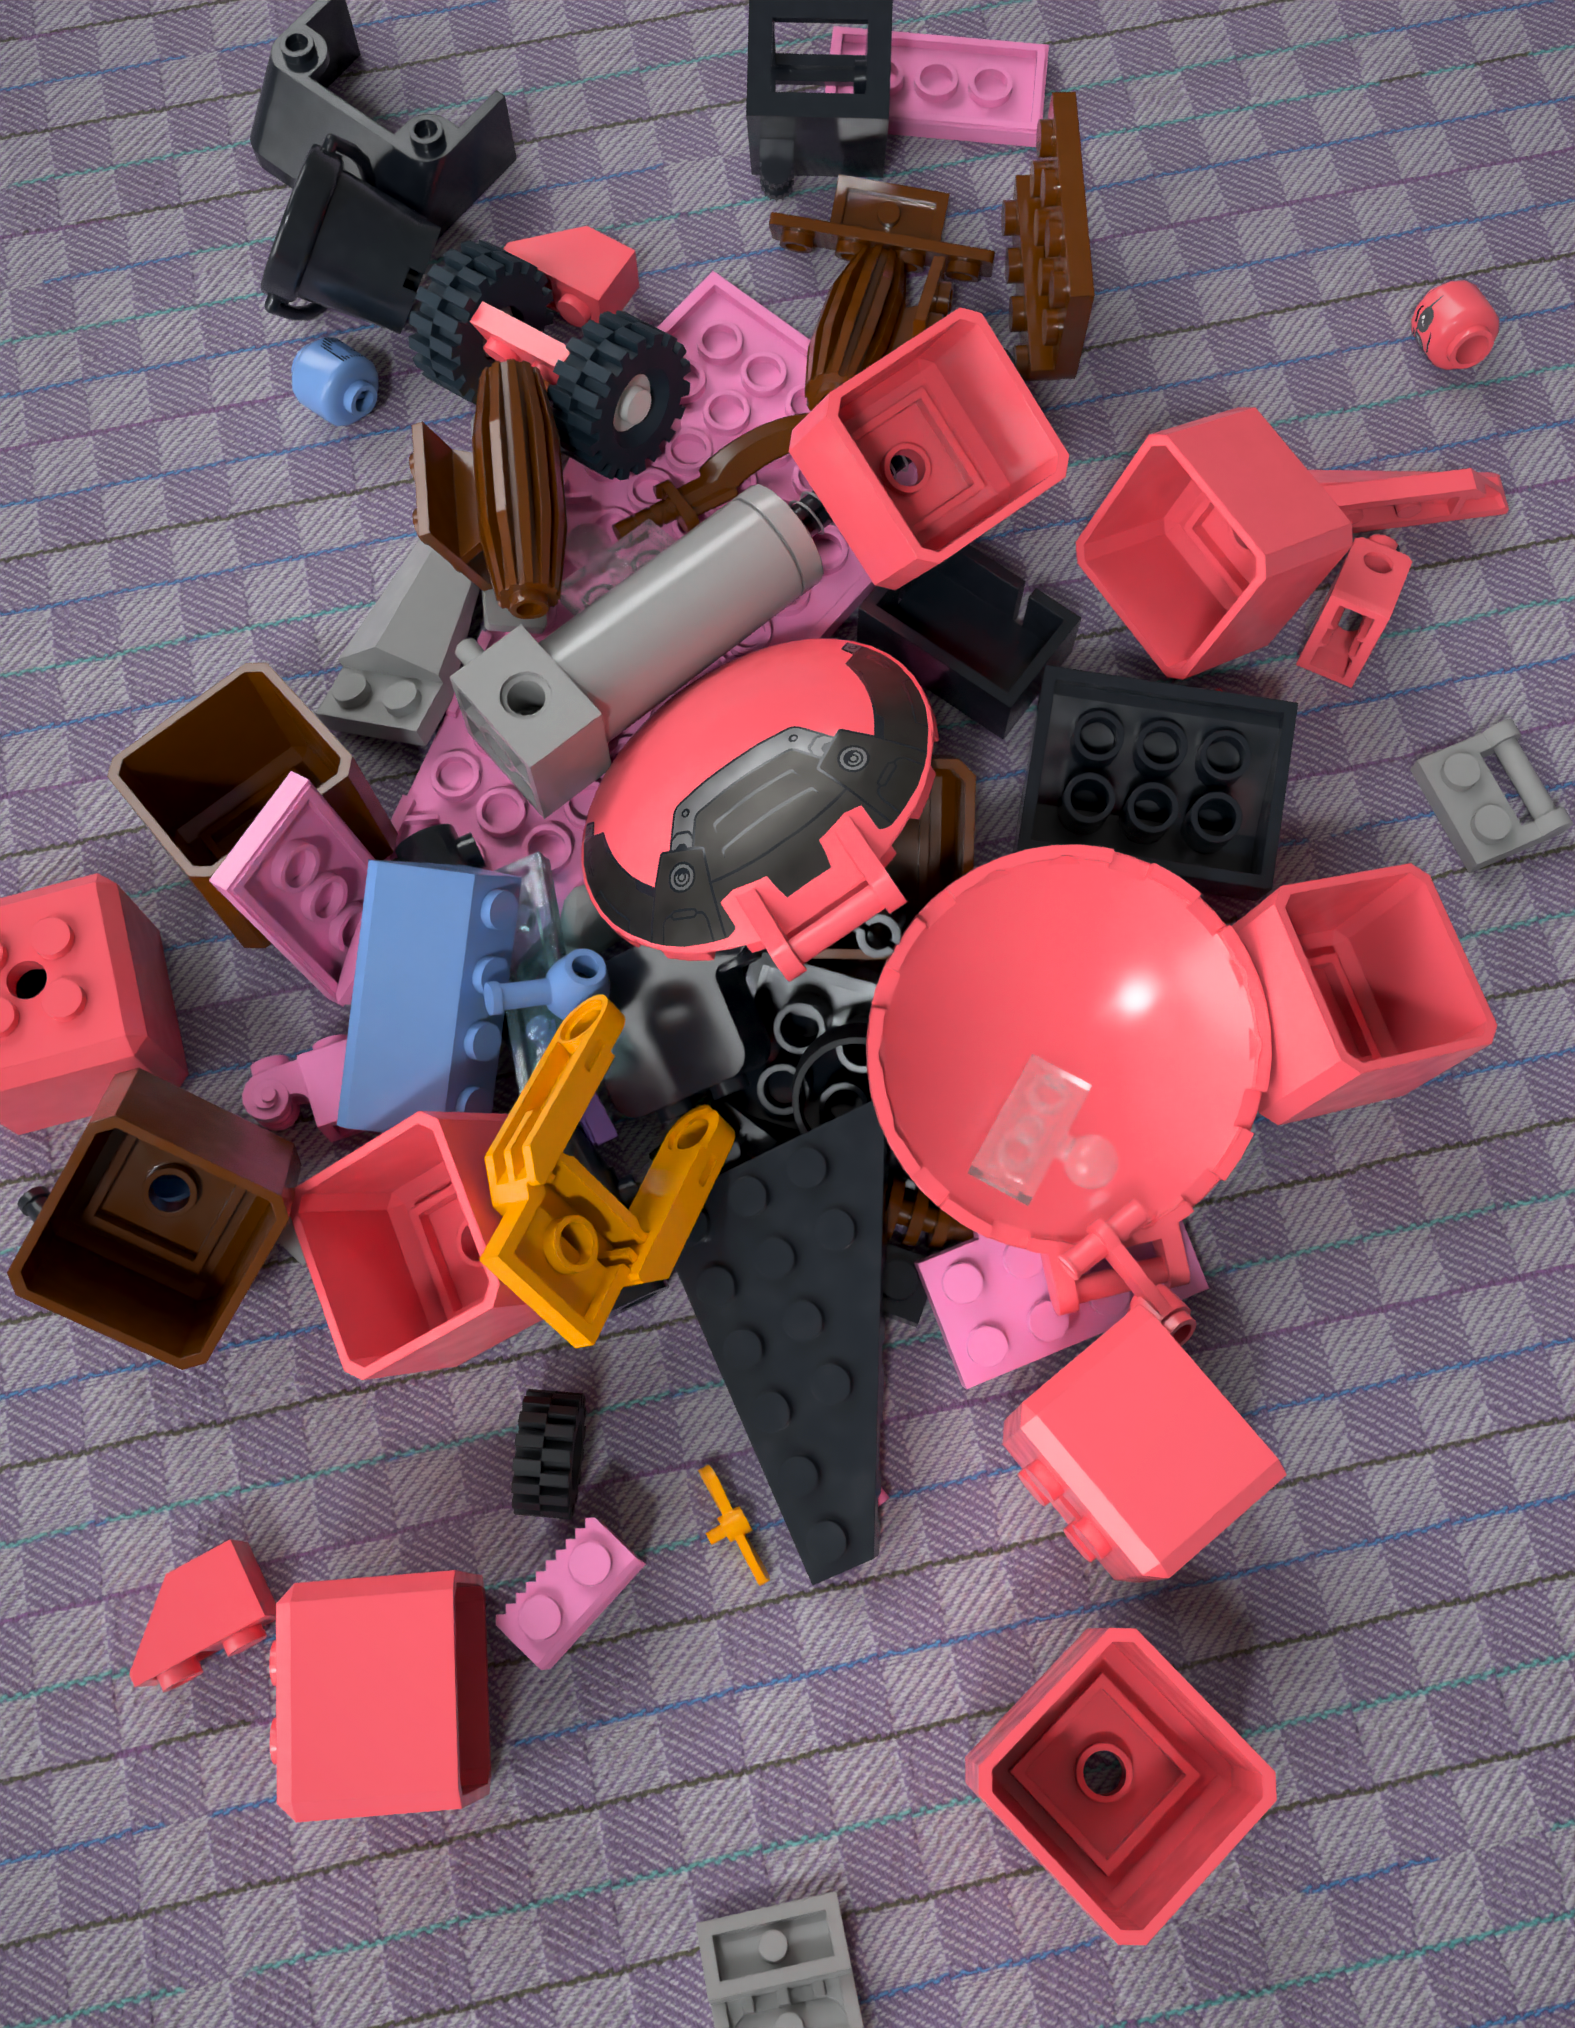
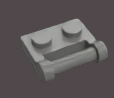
(1473, 804)

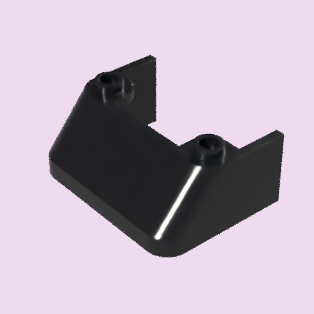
(423, 165)

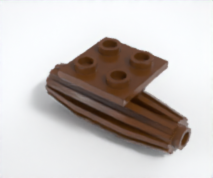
(869, 318)
(503, 504)

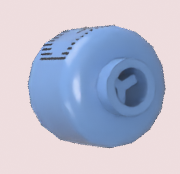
(334, 381)

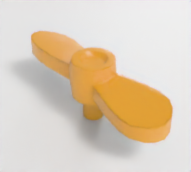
(732, 1525)

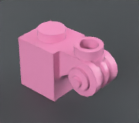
(313, 1078)

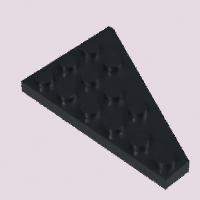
(793, 1312)

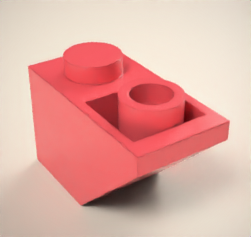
(583, 271)
(201, 1609)

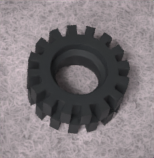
(548, 1454)

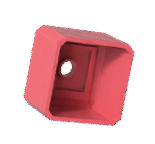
(963, 422)
(1212, 541)
(1361, 990)
(100, 1009)
(400, 1245)
(1138, 1452)
(381, 1696)
(1182, 1793)

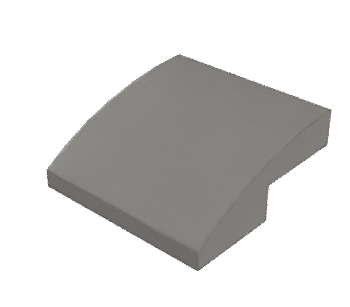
(780, 1967)

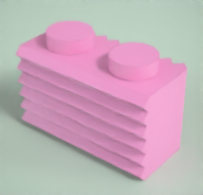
(569, 1593)

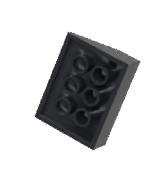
(1160, 776)
(794, 1016)

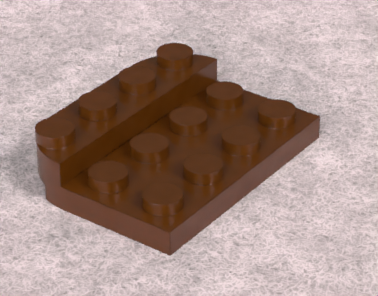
(1050, 250)

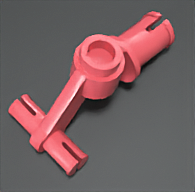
(1106, 1241)

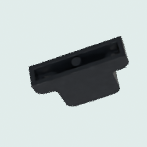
(683, 1030)

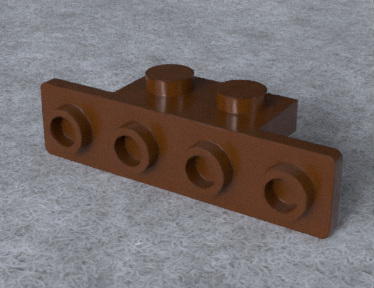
(886, 215)

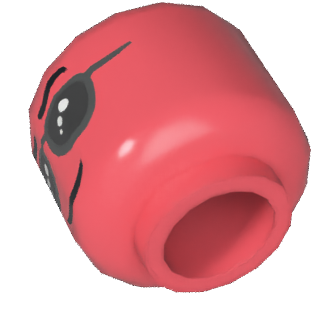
(1455, 325)

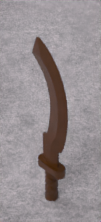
(717, 478)

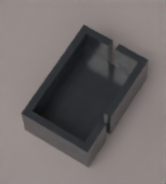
(963, 637)

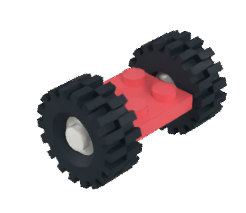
(608, 390)

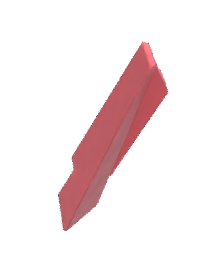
(1412, 497)

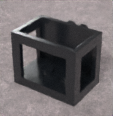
(817, 131)

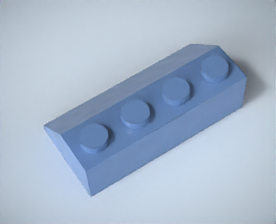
(418, 992)

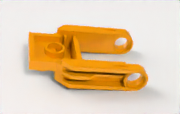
(561, 1232)

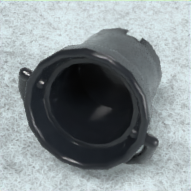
(346, 244)

